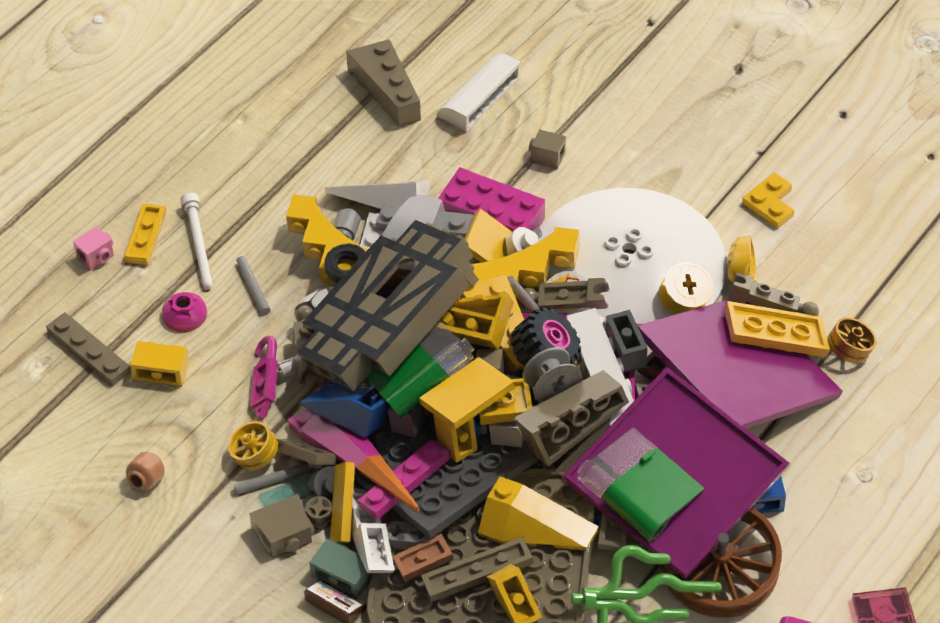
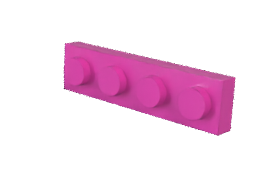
(410, 474)

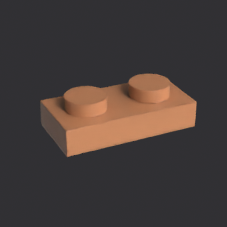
(422, 557)

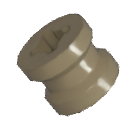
(315, 507)

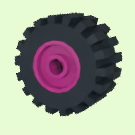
(543, 331)

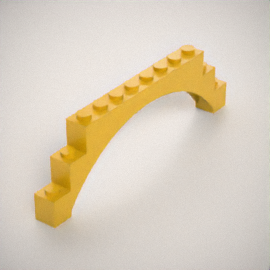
(527, 266)

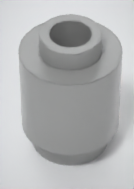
(347, 222)

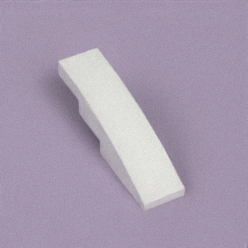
(370, 538)

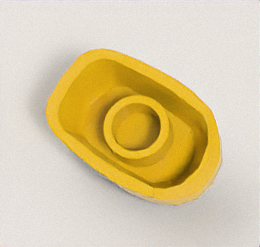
(741, 258)

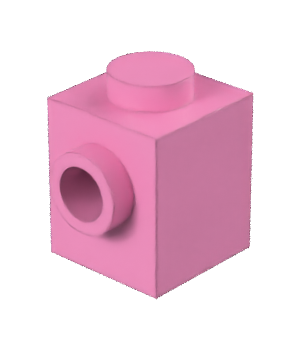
(93, 248)

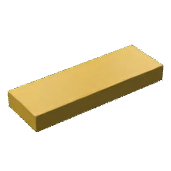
(145, 234)
(342, 502)

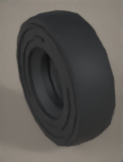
(337, 254)

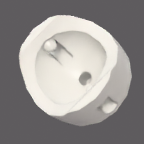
(520, 239)

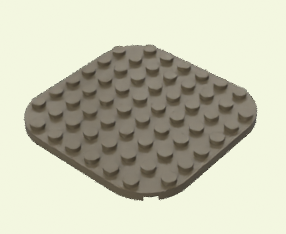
(550, 578)

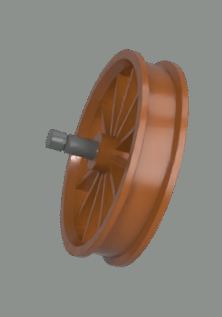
(728, 559)

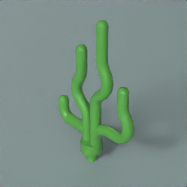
(604, 598)

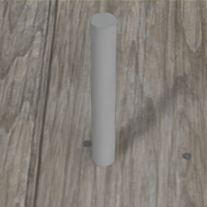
(253, 285)
(522, 295)
(272, 478)

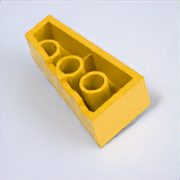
(493, 287)

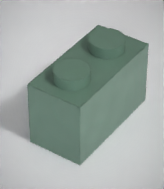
(340, 568)

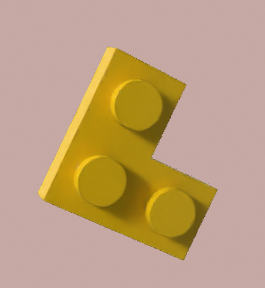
(766, 200)

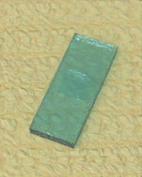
(284, 491)

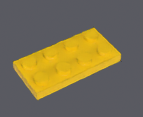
(776, 329)

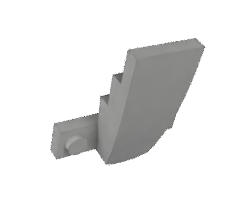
(429, 209)

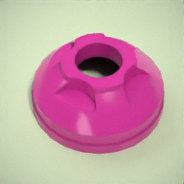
(184, 318)

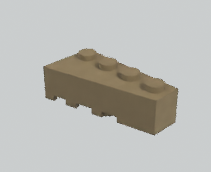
(385, 77)
(570, 416)

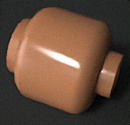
(145, 471)

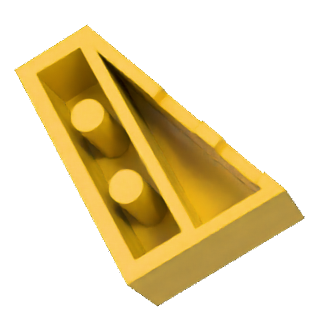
(480, 319)

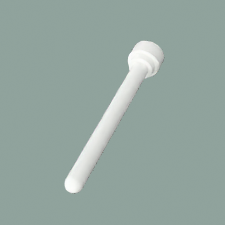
(190, 205)

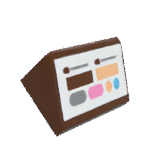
(333, 601)

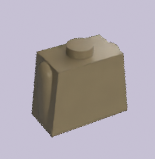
(282, 526)

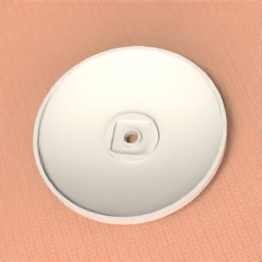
(652, 225)

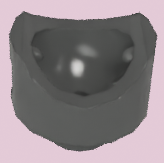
(322, 483)

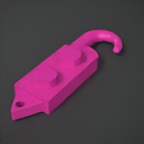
(264, 377)

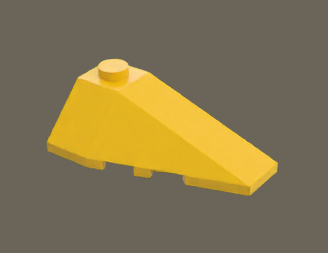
(521, 512)

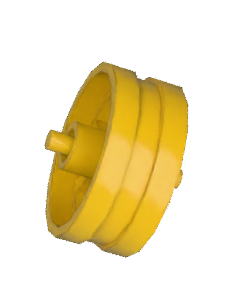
(255, 450)

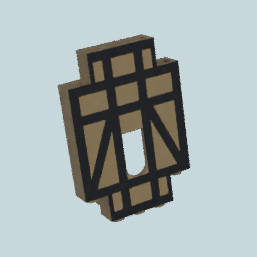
(364, 332)

